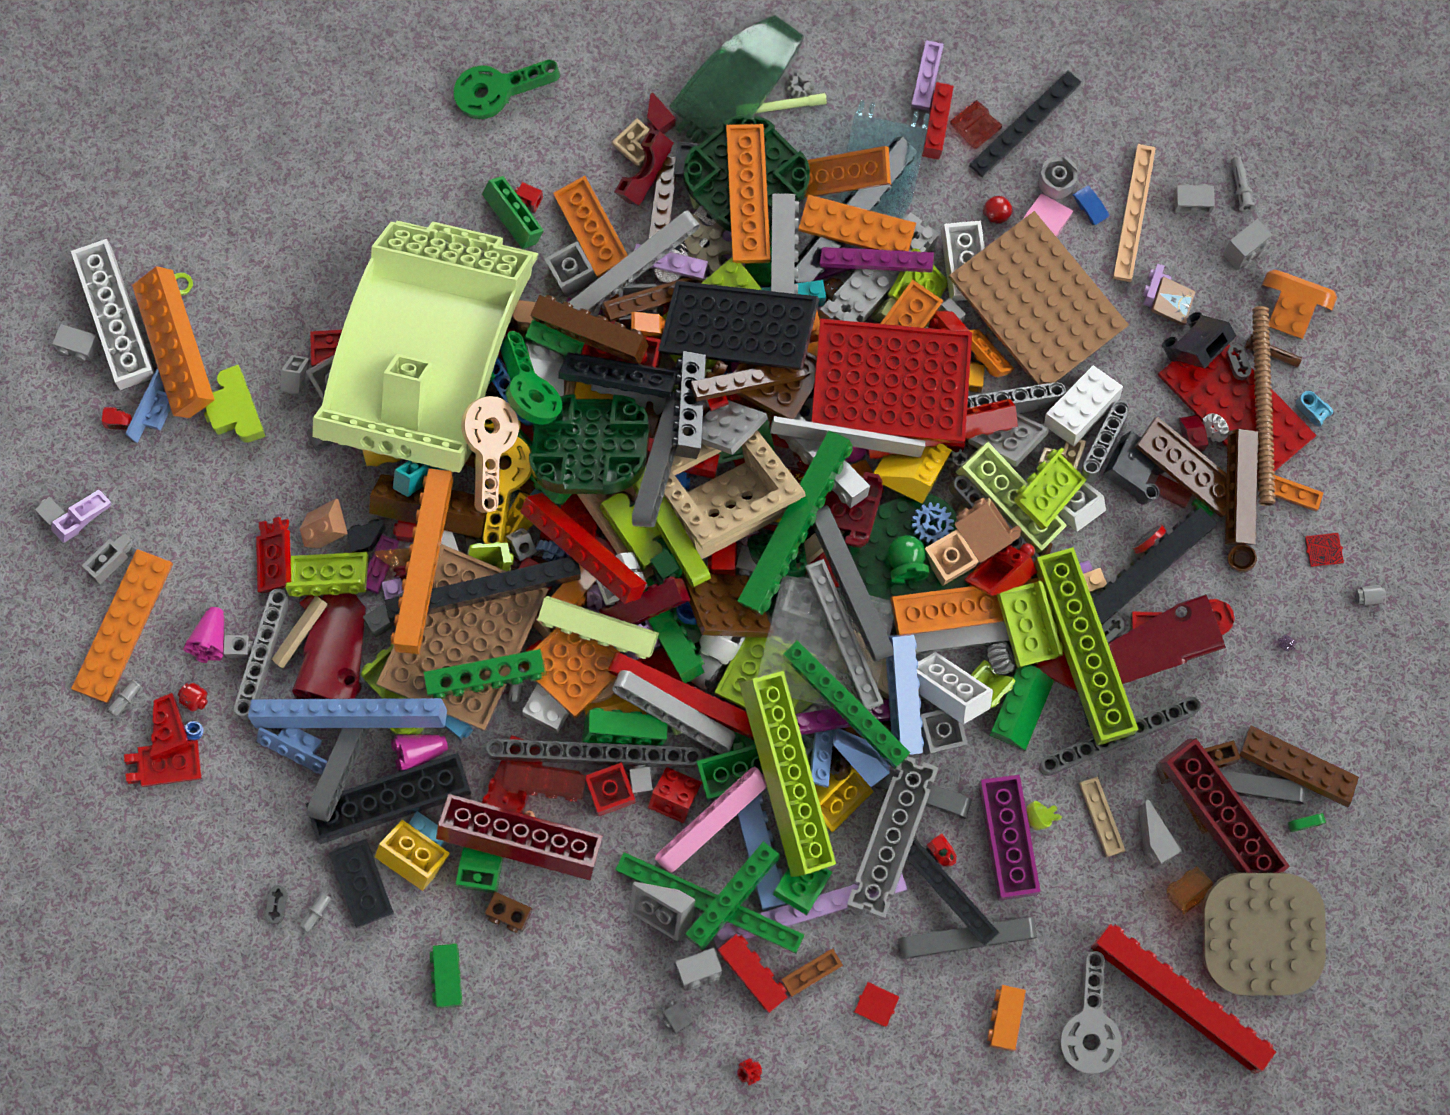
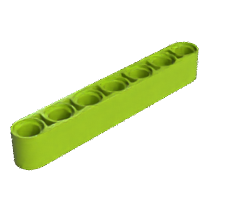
(679, 542)

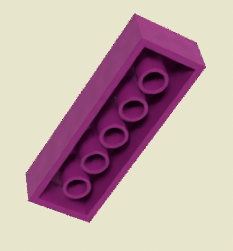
(1009, 837)

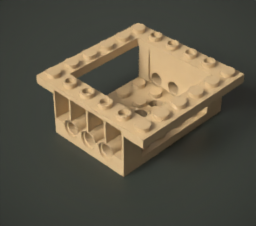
(760, 476)

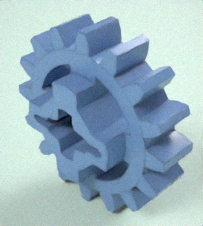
(928, 517)
(550, 551)

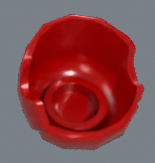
(997, 209)

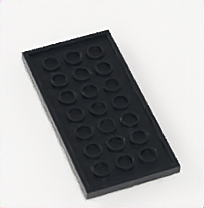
(739, 324)

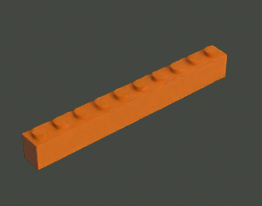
(423, 561)

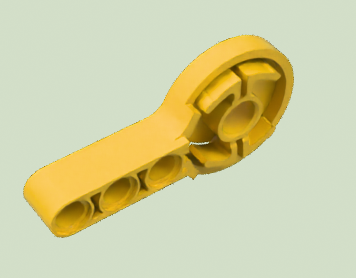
(507, 486)

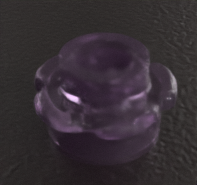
(1287, 643)

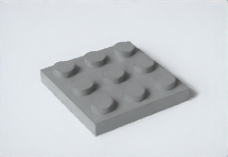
(730, 426)
(1014, 443)

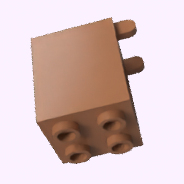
(985, 529)

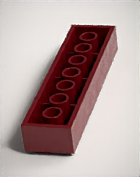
(1221, 810)
(519, 837)

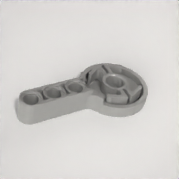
(1093, 1022)

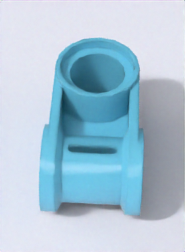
(1314, 409)

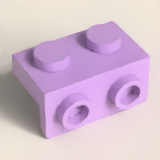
(1150, 291)

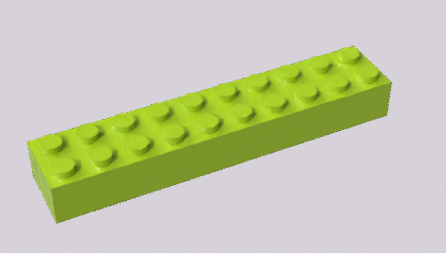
(1086, 647)
(787, 774)

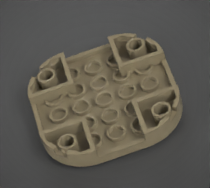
(1263, 933)

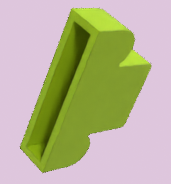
(234, 407)
(635, 539)

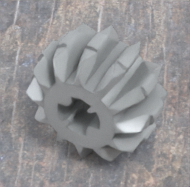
(1001, 658)

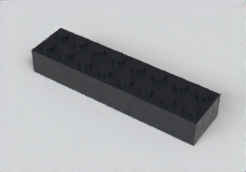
(394, 797)

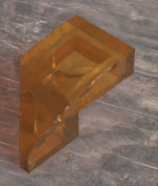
(395, 557)

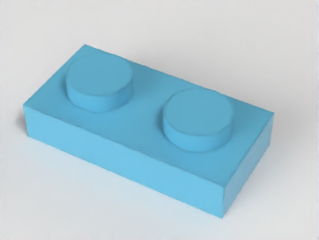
(426, 827)

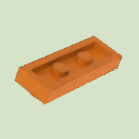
(1297, 493)

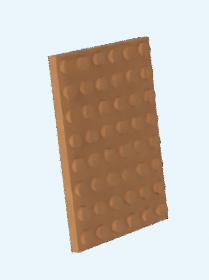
(1038, 300)
(464, 637)

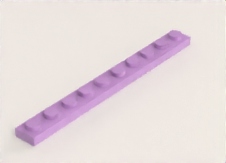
(788, 916)

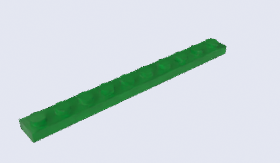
(742, 918)

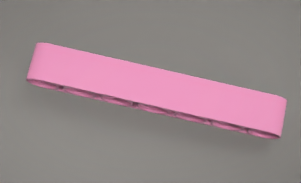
(711, 820)

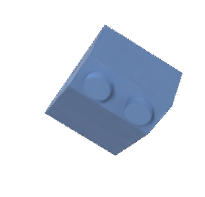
(861, 756)

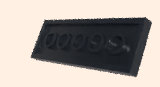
(618, 375)

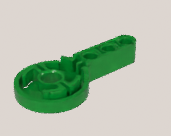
(499, 85)
(532, 386)

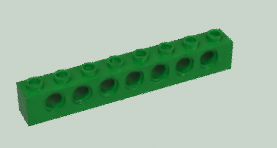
(845, 704)

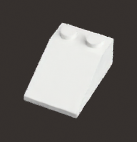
(1083, 507)

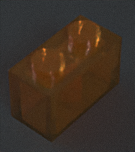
(1189, 890)

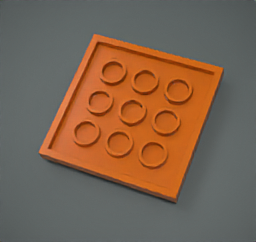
(574, 669)

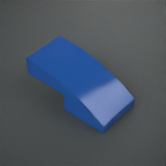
(1091, 204)

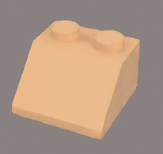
(950, 557)

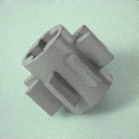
(954, 463)

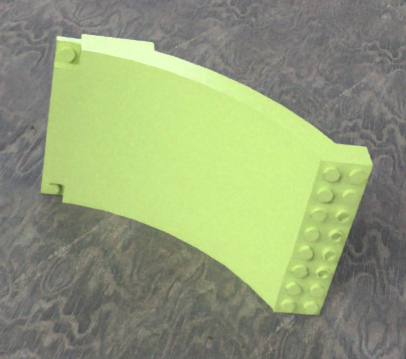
(421, 342)

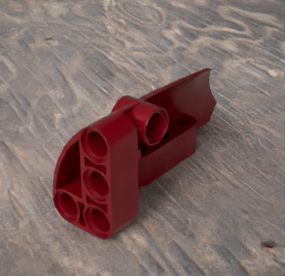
(1167, 641)
(333, 651)

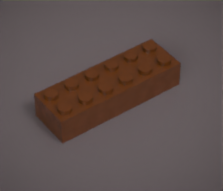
(590, 329)
(461, 512)

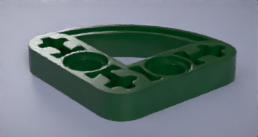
(756, 551)

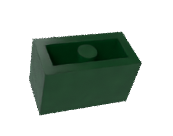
(665, 566)

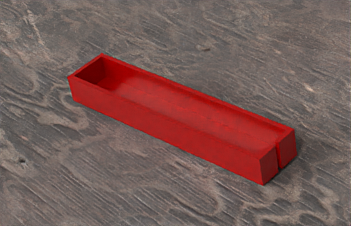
(1183, 999)

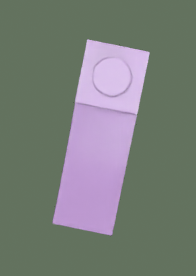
(79, 516)

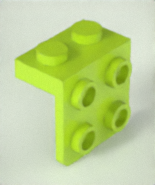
(493, 554)
(998, 683)

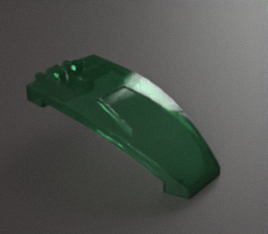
(736, 77)

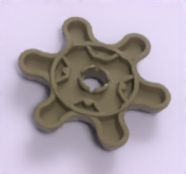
(714, 251)

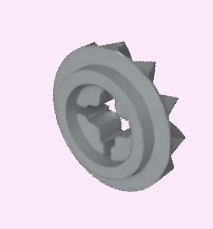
(796, 91)

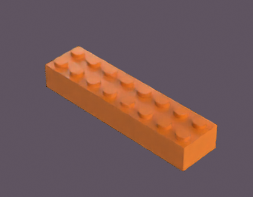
(173, 342)

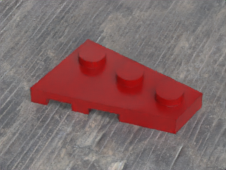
(167, 728)

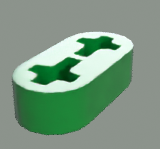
(1306, 822)

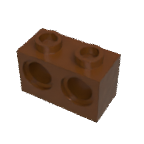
(510, 908)

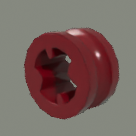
(400, 572)

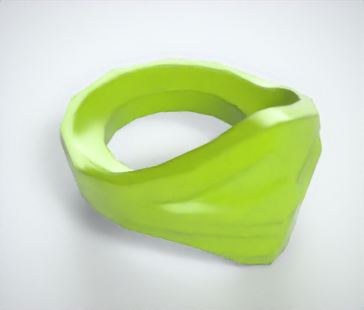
(188, 278)

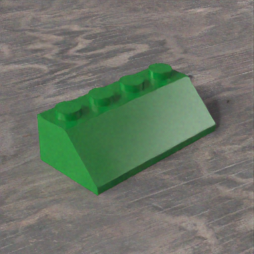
(1022, 707)
(623, 728)
(723, 770)

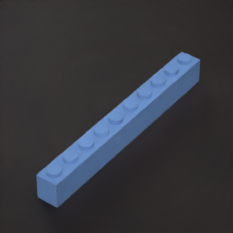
(347, 713)

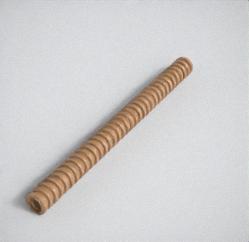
(1263, 405)

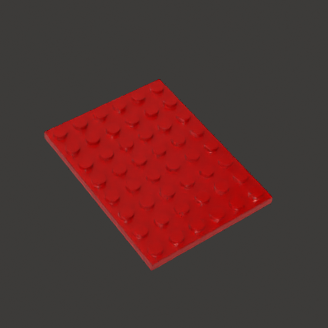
(893, 379)

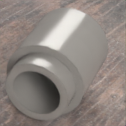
(1370, 595)

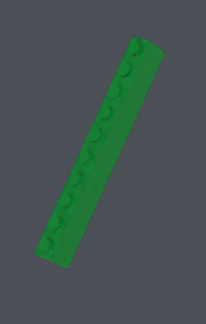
(795, 523)

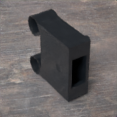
(1201, 343)
(1131, 470)

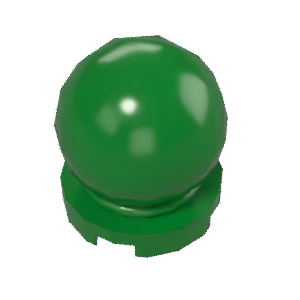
(907, 557)

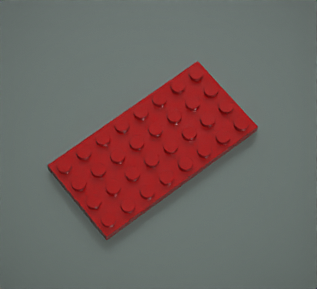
(1220, 393)

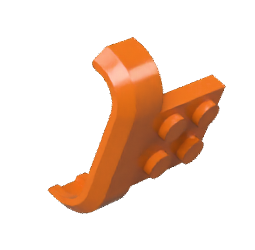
(1296, 302)

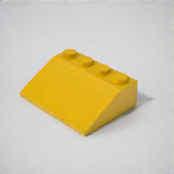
(912, 474)

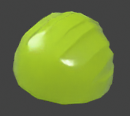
(1041, 817)

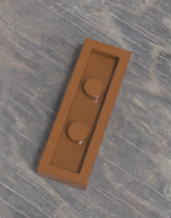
(812, 972)

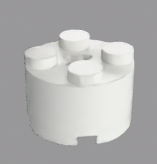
(720, 647)

